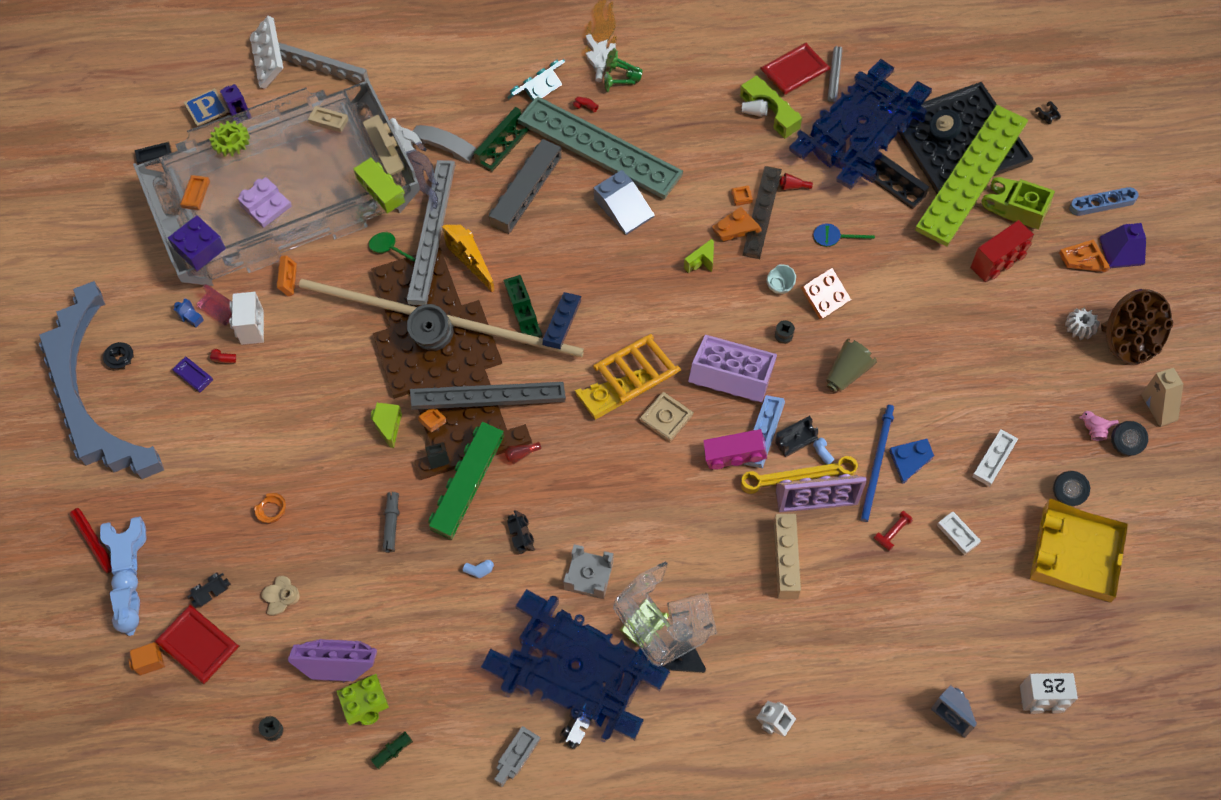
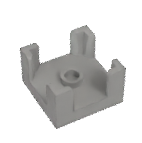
(588, 572)

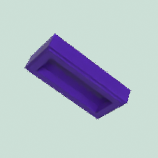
(192, 374)

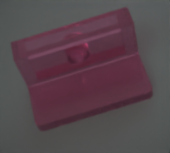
(215, 305)

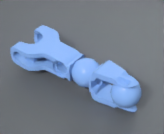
(124, 568)

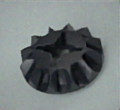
(114, 351)

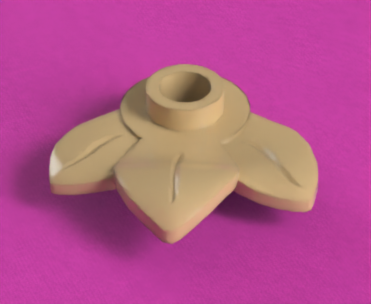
(278, 593)

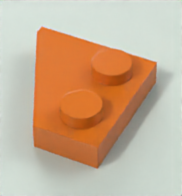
(1085, 257)

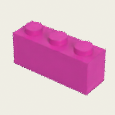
(735, 449)

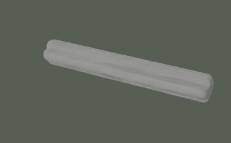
(834, 74)

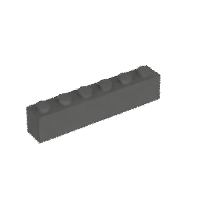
(525, 186)

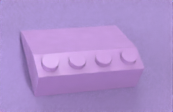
(732, 368)
(819, 493)

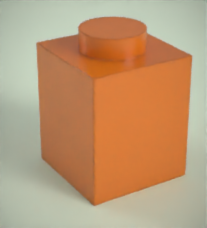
(146, 659)

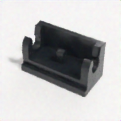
(796, 436)

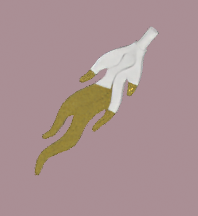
(600, 38)

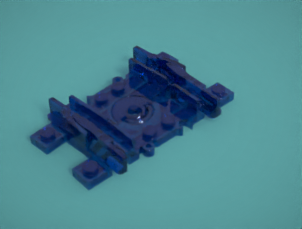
(871, 100)
(580, 687)

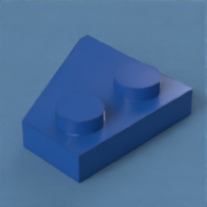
(911, 458)

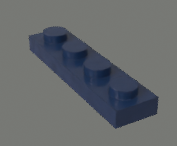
(561, 320)

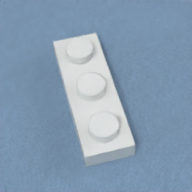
(995, 457)

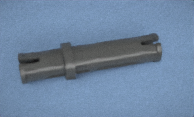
(391, 514)

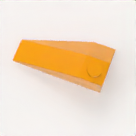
(462, 245)

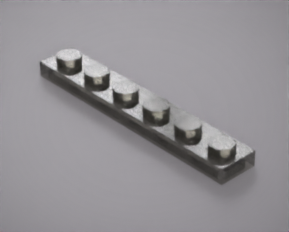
(762, 211)

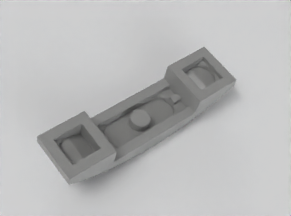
(447, 141)

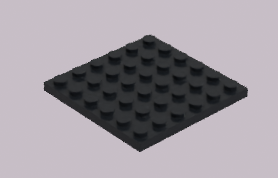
(941, 157)

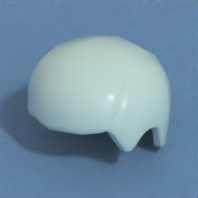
(781, 279)

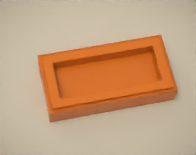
(195, 192)

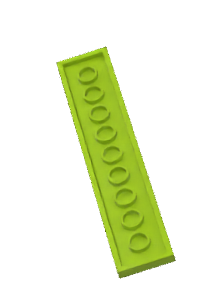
(971, 175)

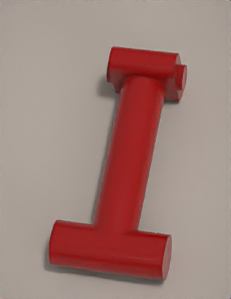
(885, 540)

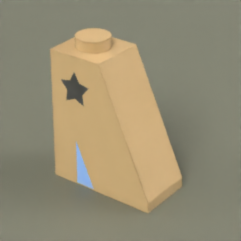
(1164, 396)

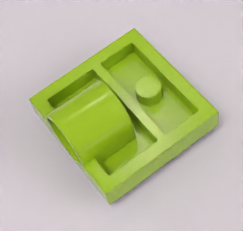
(363, 701)

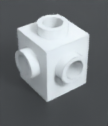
(775, 718)

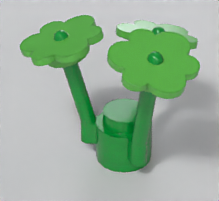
(633, 73)

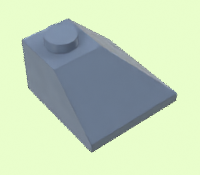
(955, 710)

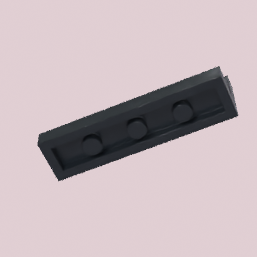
(900, 177)

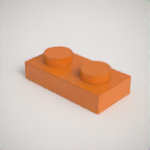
(286, 275)

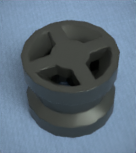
(783, 336)
(274, 732)

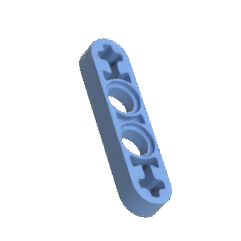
(1102, 198)

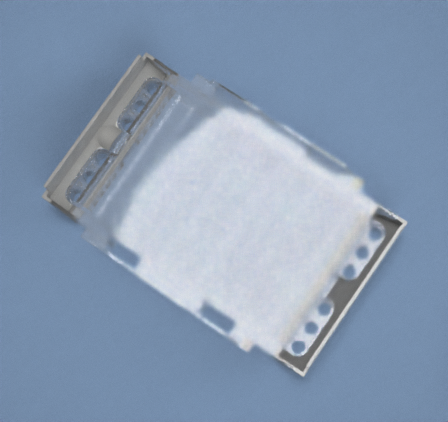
(301, 159)

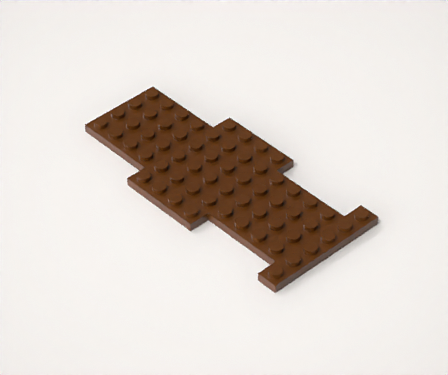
(455, 365)

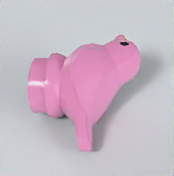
(1097, 425)

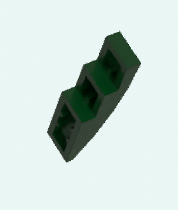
(522, 306)

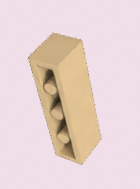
(787, 556)

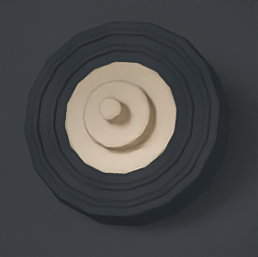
(945, 125)

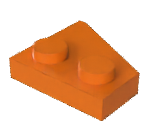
(736, 225)

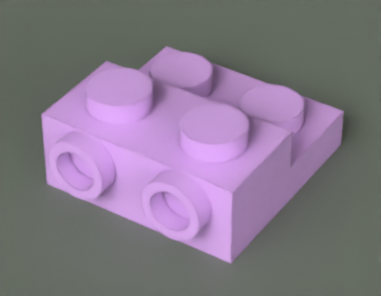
(263, 201)

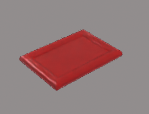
(795, 68)
(197, 644)

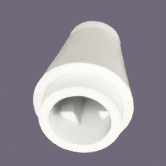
(755, 108)

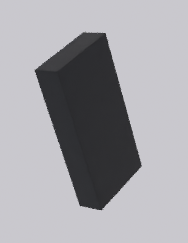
(152, 152)

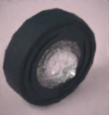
(1129, 438)
(1071, 488)

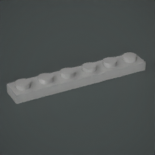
(322, 64)

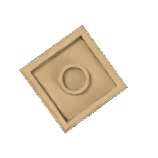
(666, 416)

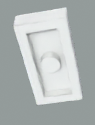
(958, 533)

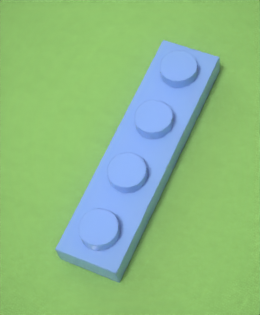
(768, 422)

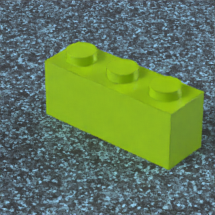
(379, 185)

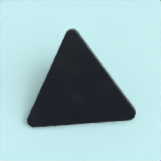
(687, 663)

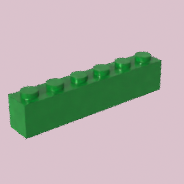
(466, 480)

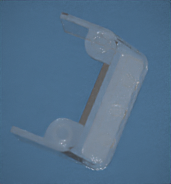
(649, 626)

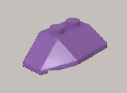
(333, 659)

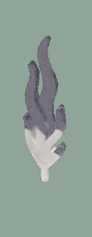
(418, 160)

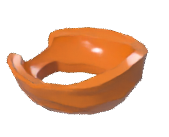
(272, 498)

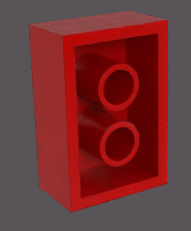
(1002, 251)

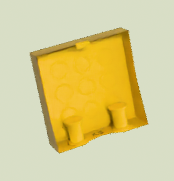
(1079, 551)

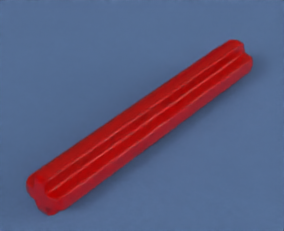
(91, 539)

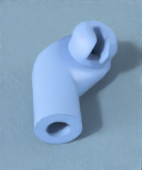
(823, 453)
(480, 570)

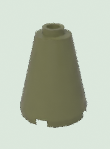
(849, 365)

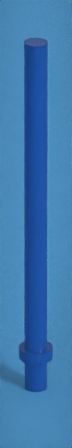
(887, 420)

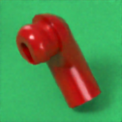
(579, 101)
(217, 356)

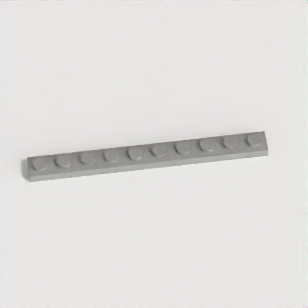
(431, 235)

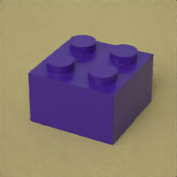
(197, 243)

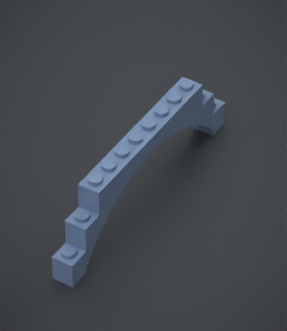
(61, 352)

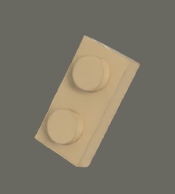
(328, 119)

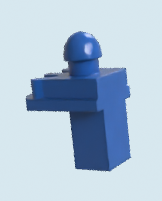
(187, 312)

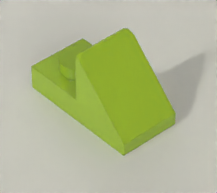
(701, 256)

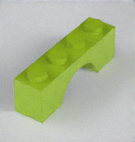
(786, 120)

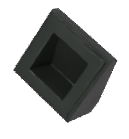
(437, 455)

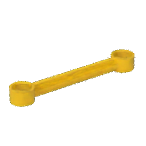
(798, 474)

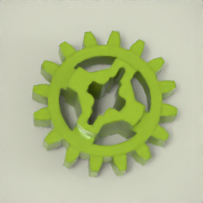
(229, 138)

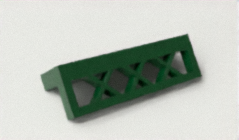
(496, 138)

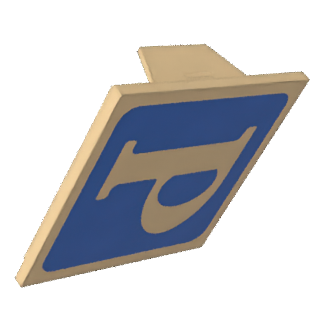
(206, 107)

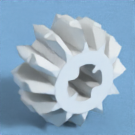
(1082, 323)

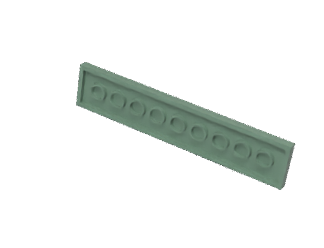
(600, 147)

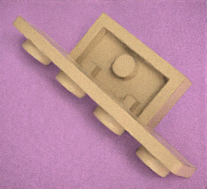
(384, 144)

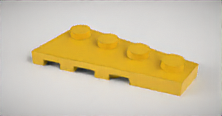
(603, 398)

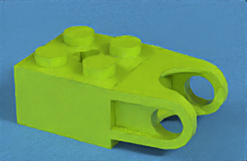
(1019, 201)

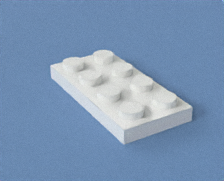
(266, 52)

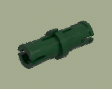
(391, 750)

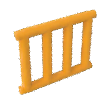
(633, 349)

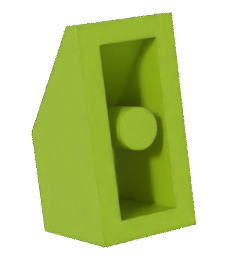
(387, 421)

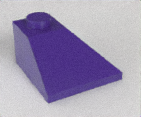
(1124, 246)

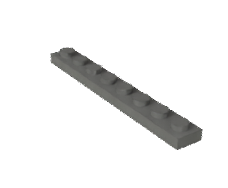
(487, 395)

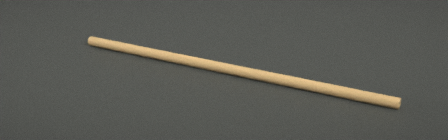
(458, 322)

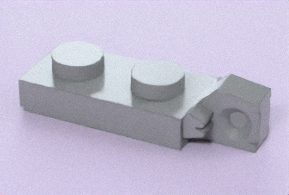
(516, 755)

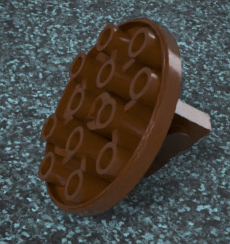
(1138, 326)

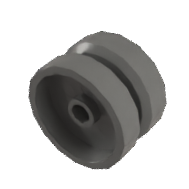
(430, 317)

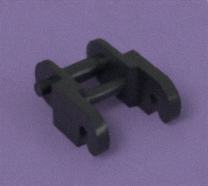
(1045, 116)

